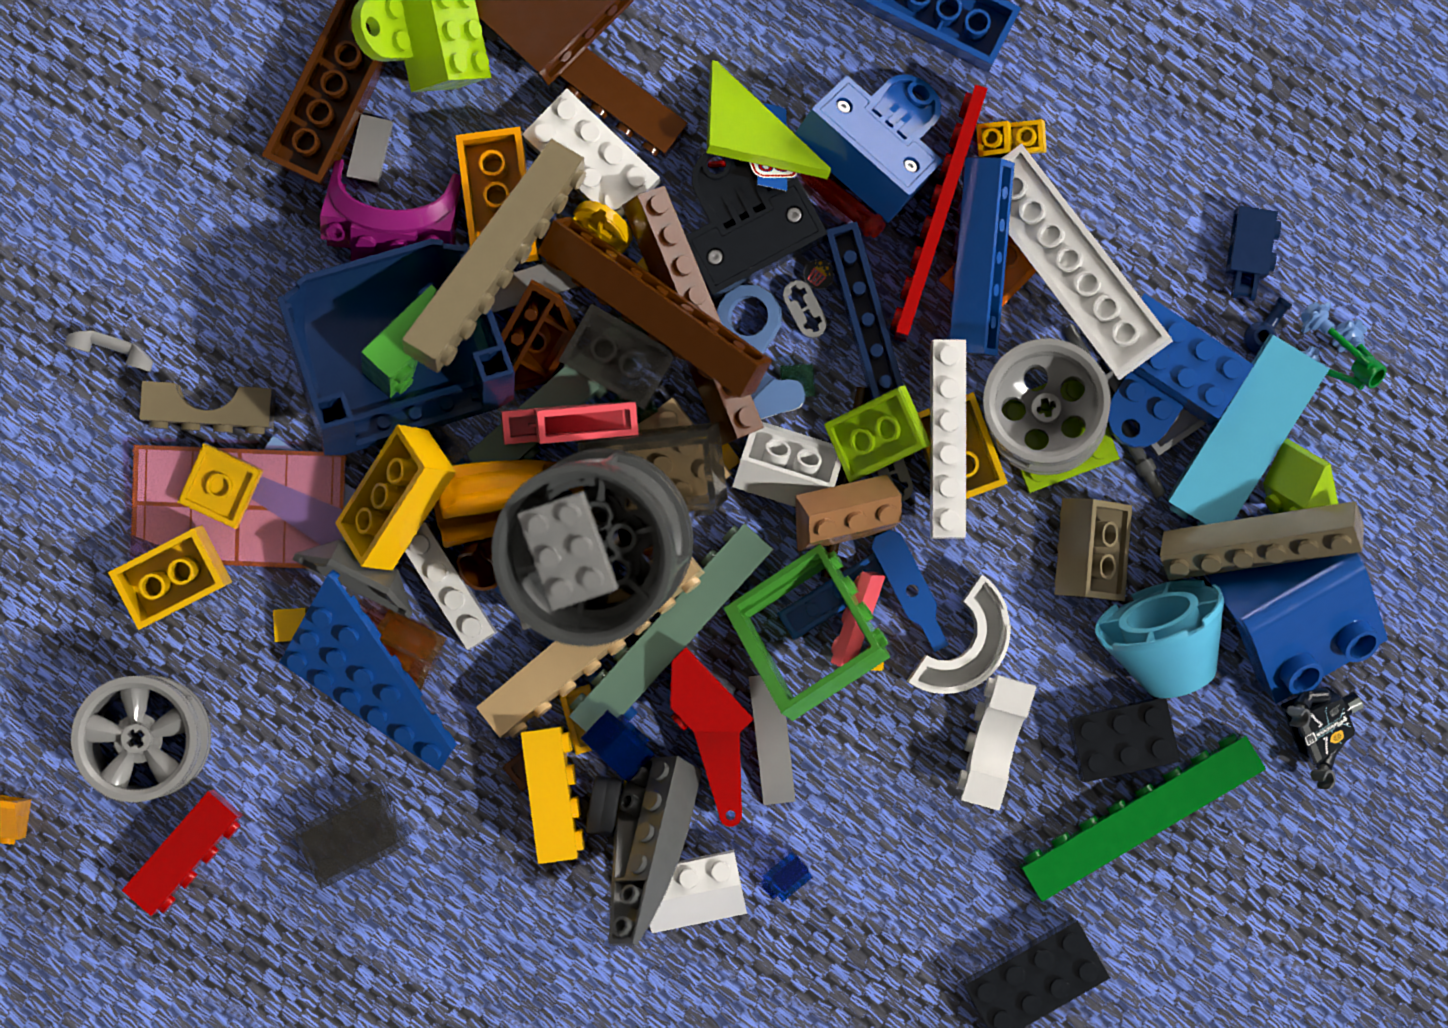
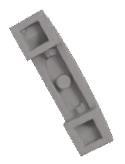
(772, 745)

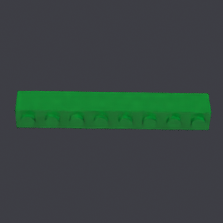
(1141, 817)

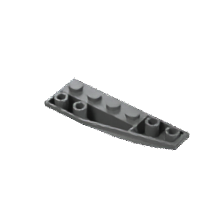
(649, 842)

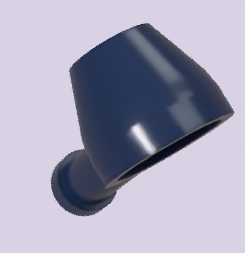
(1251, 334)

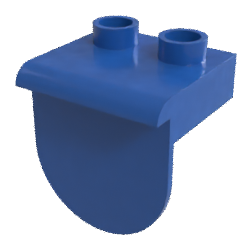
(1303, 619)

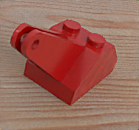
(716, 720)

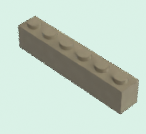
(1262, 541)

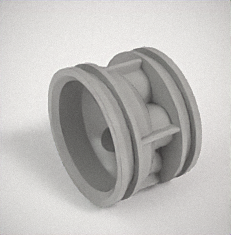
(1060, 363)

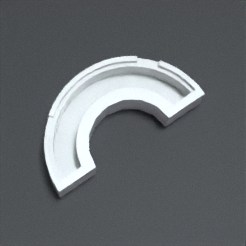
(985, 651)
(994, 740)

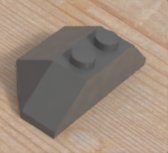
(376, 584)

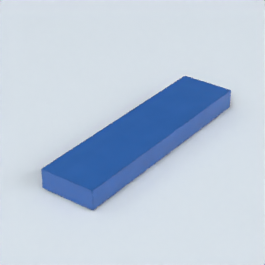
(823, 601)

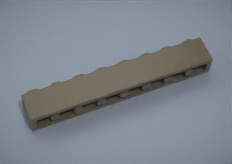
(494, 256)

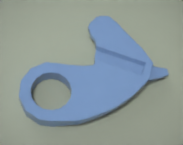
(772, 395)

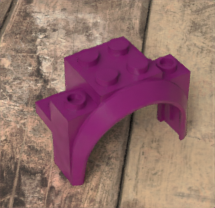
(377, 230)

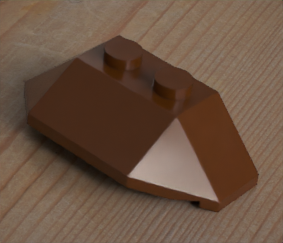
(537, 335)

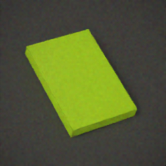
(877, 434)

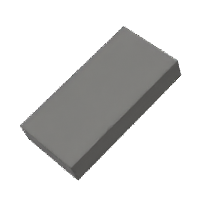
(369, 149)

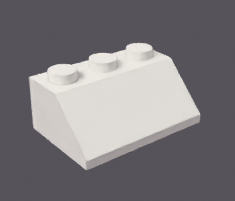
(785, 464)
(701, 892)

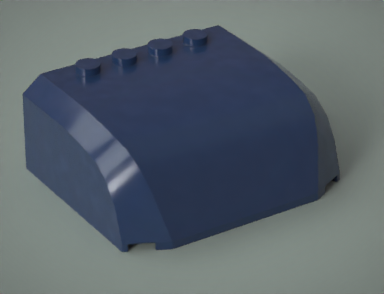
(344, 308)

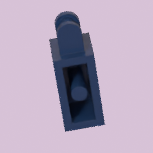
(1251, 248)

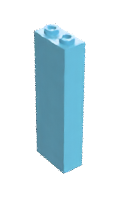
(1247, 434)

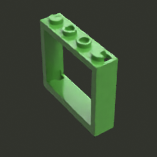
(775, 587)

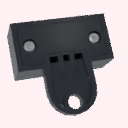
(748, 225)

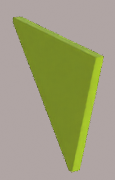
(750, 132)

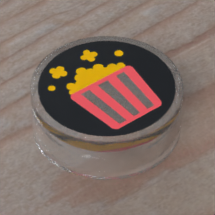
(818, 274)

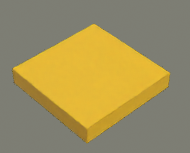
(220, 485)

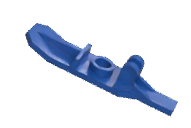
(903, 571)

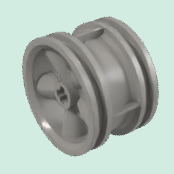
(113, 778)

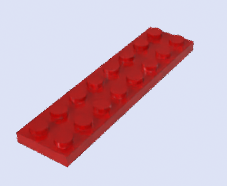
(940, 202)

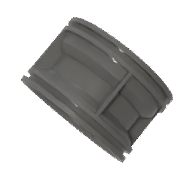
(657, 521)

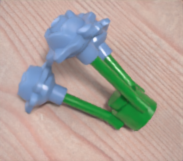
(1347, 337)

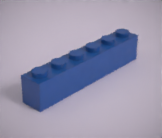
(981, 254)

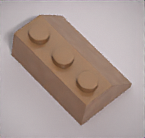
(847, 512)

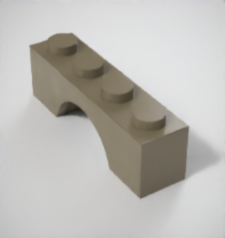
(248, 409)

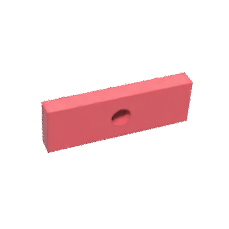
(851, 637)

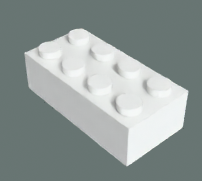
(610, 166)

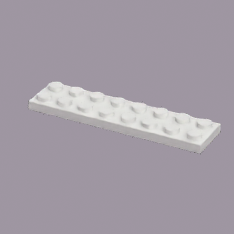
(1080, 271)

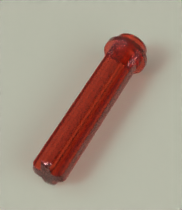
(855, 211)

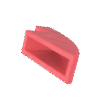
(569, 423)

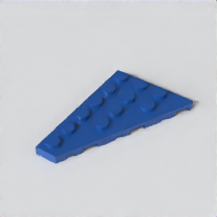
(345, 659)

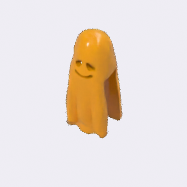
(477, 496)

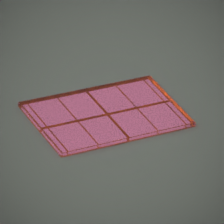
(287, 514)

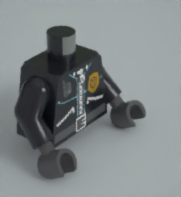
(1321, 728)

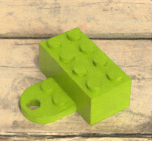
(433, 37)

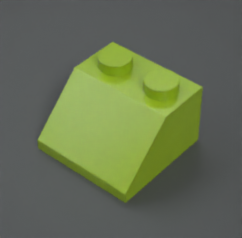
(1298, 480)

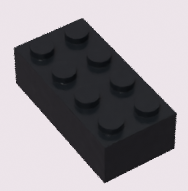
(1036, 978)

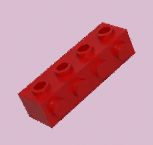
(182, 852)

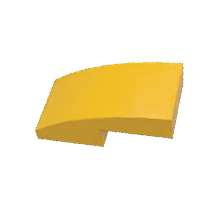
(1003, 137)

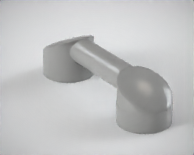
(84, 339)

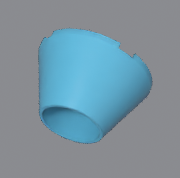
(1166, 636)

